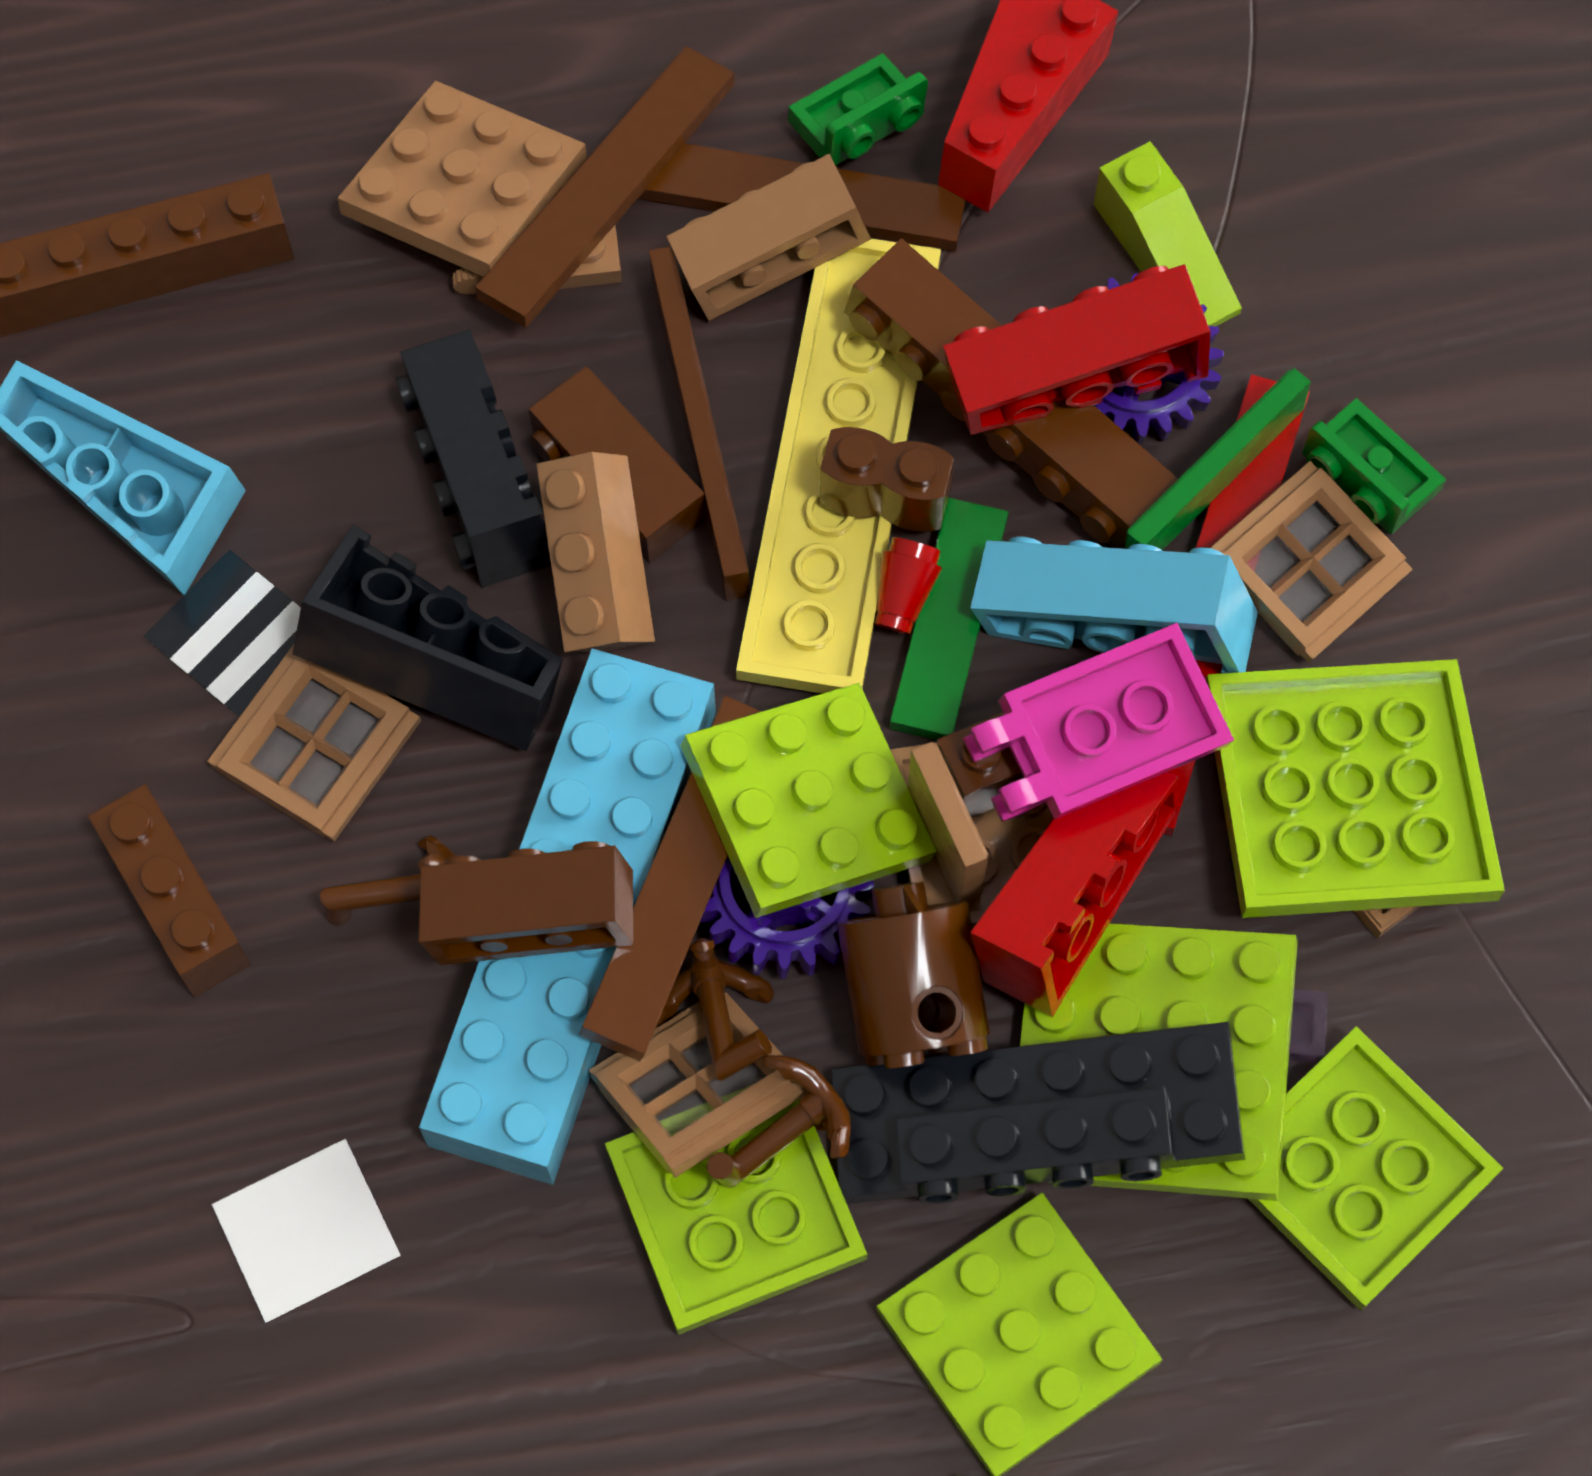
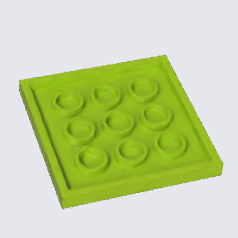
(1353, 789)
(1186, 978)

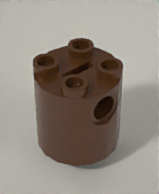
(910, 960)

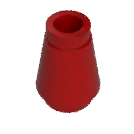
(905, 583)

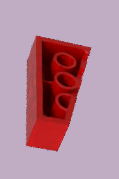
(1019, 89)
(1081, 350)
(1069, 891)

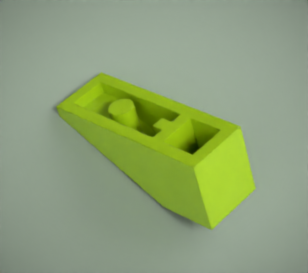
(1160, 227)

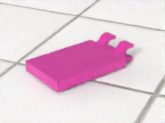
(1103, 726)

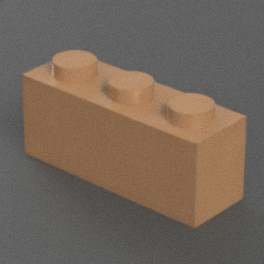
(768, 237)
(595, 552)

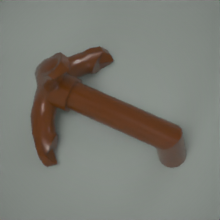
(341, 899)
(707, 979)
(817, 1108)

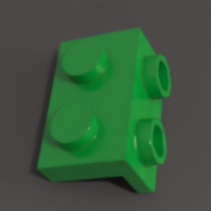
(859, 109)
(1373, 466)

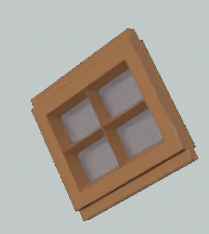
(1312, 561)
(314, 744)
(678, 1101)

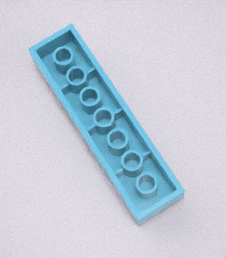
(516, 1049)

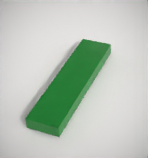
(1221, 463)
(946, 626)

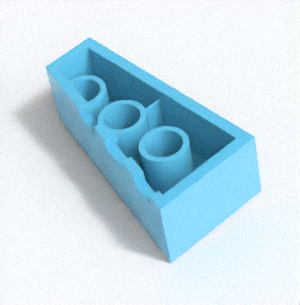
(132, 478)
(1114, 597)

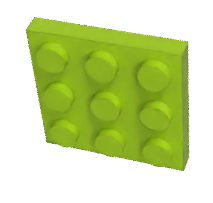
(807, 799)
(1369, 1169)
(742, 1243)
(1018, 1335)

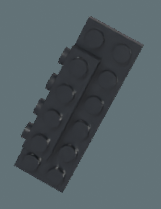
(1041, 1115)

